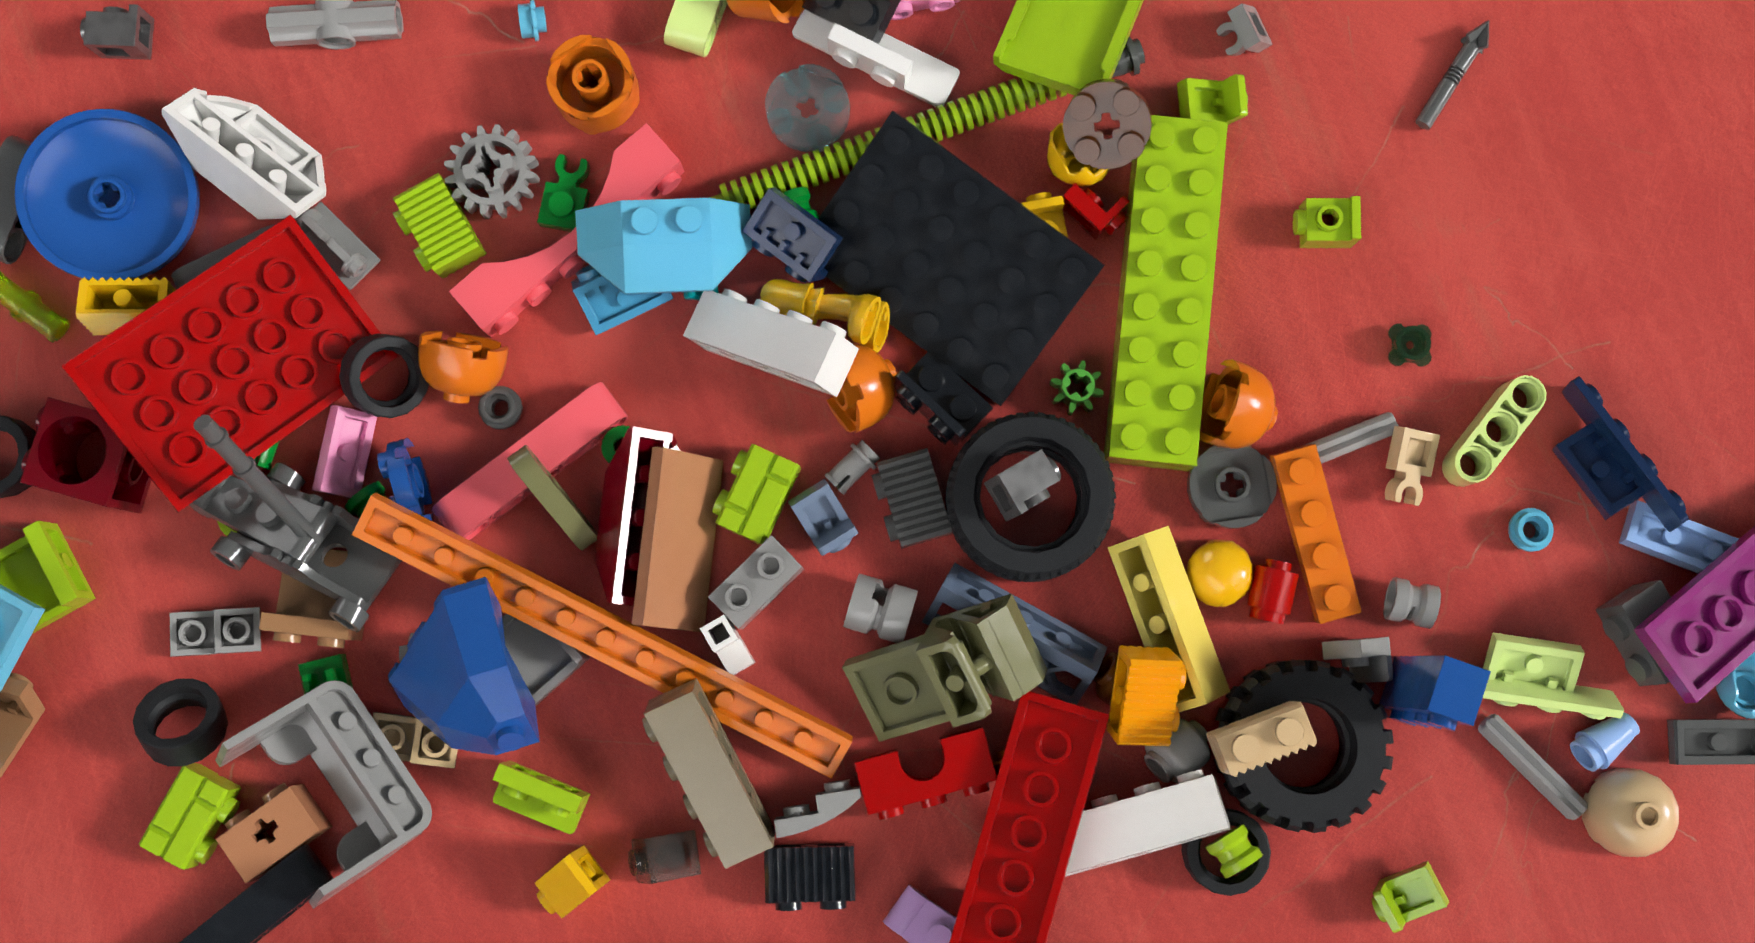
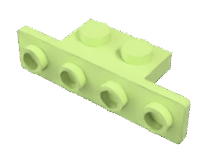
(1543, 676)

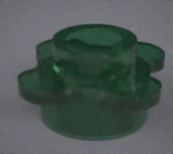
(1419, 336)

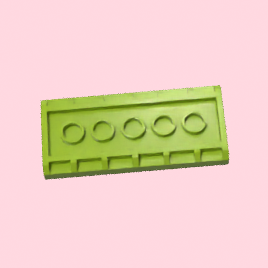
(1065, 41)

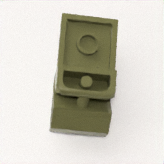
(948, 670)

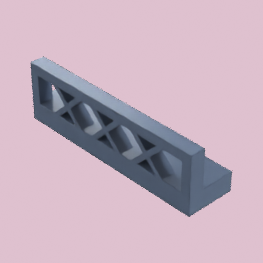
(1057, 642)

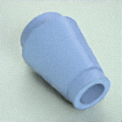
(1603, 742)

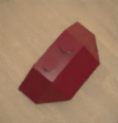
(624, 512)

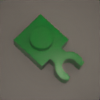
(565, 197)

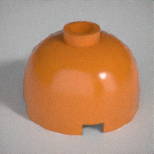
(461, 364)
(866, 392)
(1237, 406)

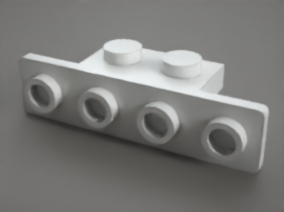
(887, 63)

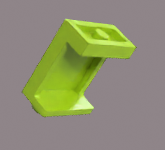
(45, 572)

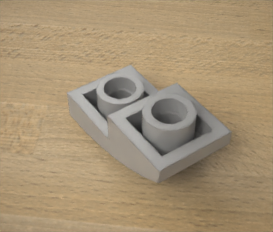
(215, 632)
(830, 803)

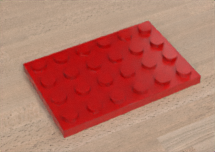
(241, 342)

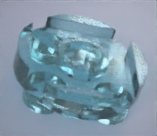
(798, 86)

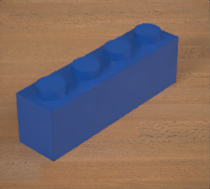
(1434, 691)

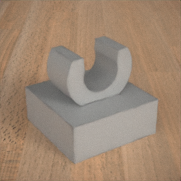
(1249, 30)

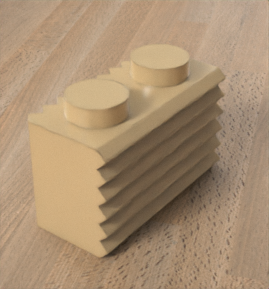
(1262, 738)

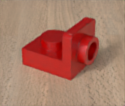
(1087, 211)

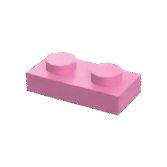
(344, 451)

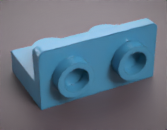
(607, 305)

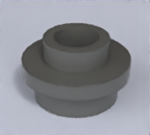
(491, 398)

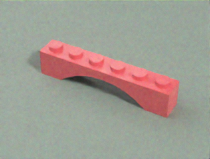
(502, 290)

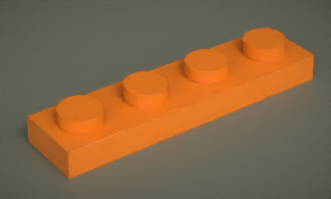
(1315, 533)

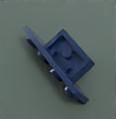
(1610, 465)

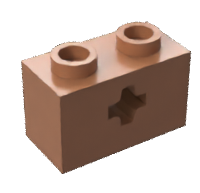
(298, 824)

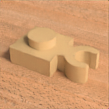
(1411, 455)

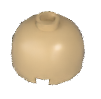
(1631, 812)

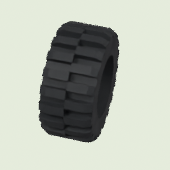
(1360, 746)

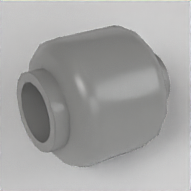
(1185, 754)

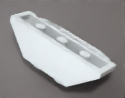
(247, 154)

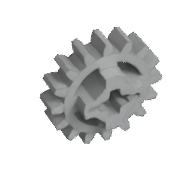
(475, 173)

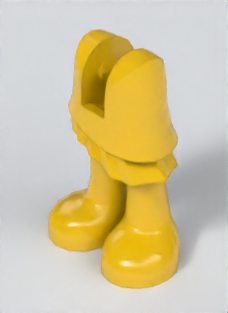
(865, 313)

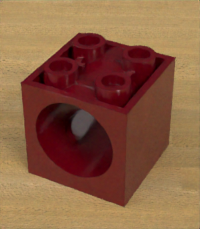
(53, 459)

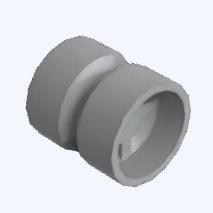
(880, 608)

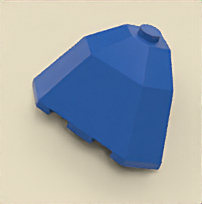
(463, 676)

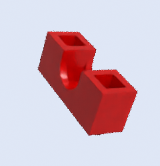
(964, 767)

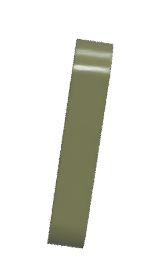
(553, 497)

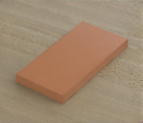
(677, 540)

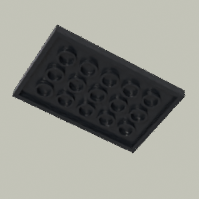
(953, 258)

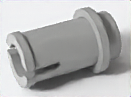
(852, 466)

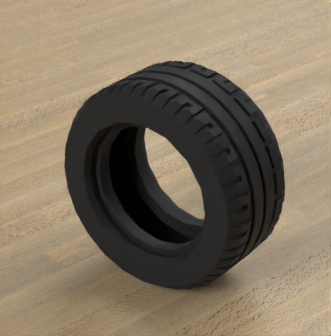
(1077, 456)

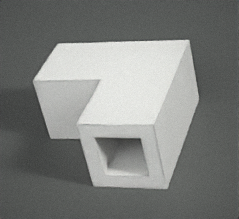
(728, 645)

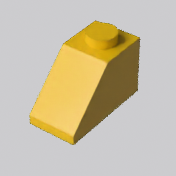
(570, 882)

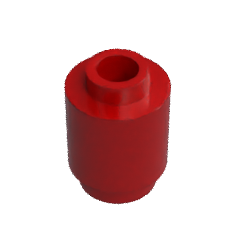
(1272, 591)

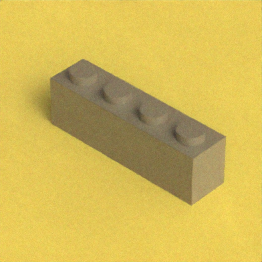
(709, 774)

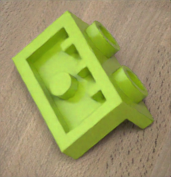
(539, 796)

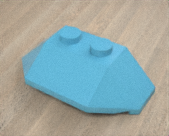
(664, 243)

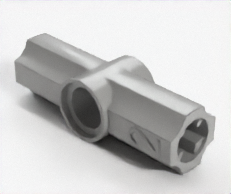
(334, 23)

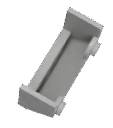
(357, 764)

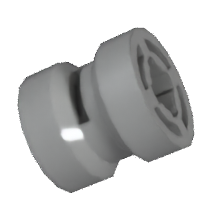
(1412, 602)

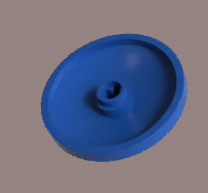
(107, 195)

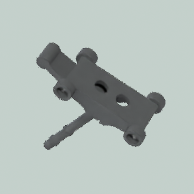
(290, 530)

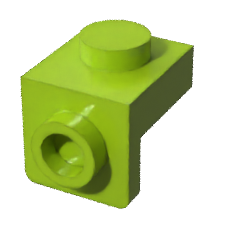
(1213, 99)
(1408, 896)

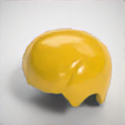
(1066, 166)
(1220, 572)

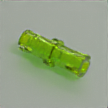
(28, 308)

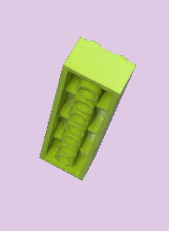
(1166, 295)

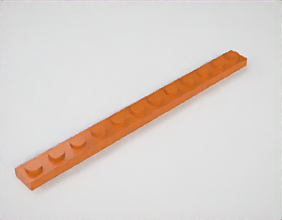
(601, 633)

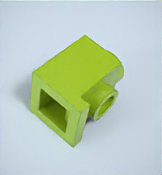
(1316, 234)

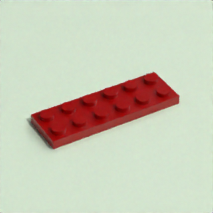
(1031, 822)

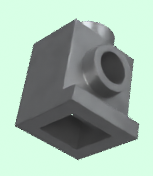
(119, 32)
(1023, 484)

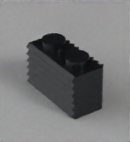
(810, 875)

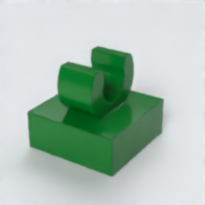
(324, 670)

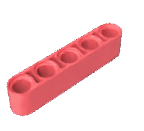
(555, 443)

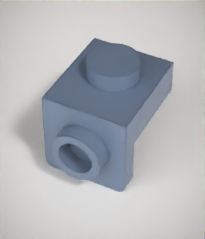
(823, 518)

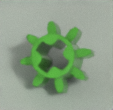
(1077, 375)

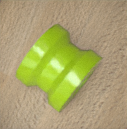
(1234, 851)

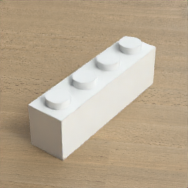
(772, 341)
(1148, 821)

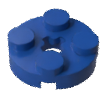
(406, 477)

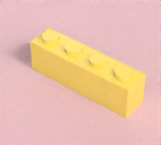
(1169, 612)

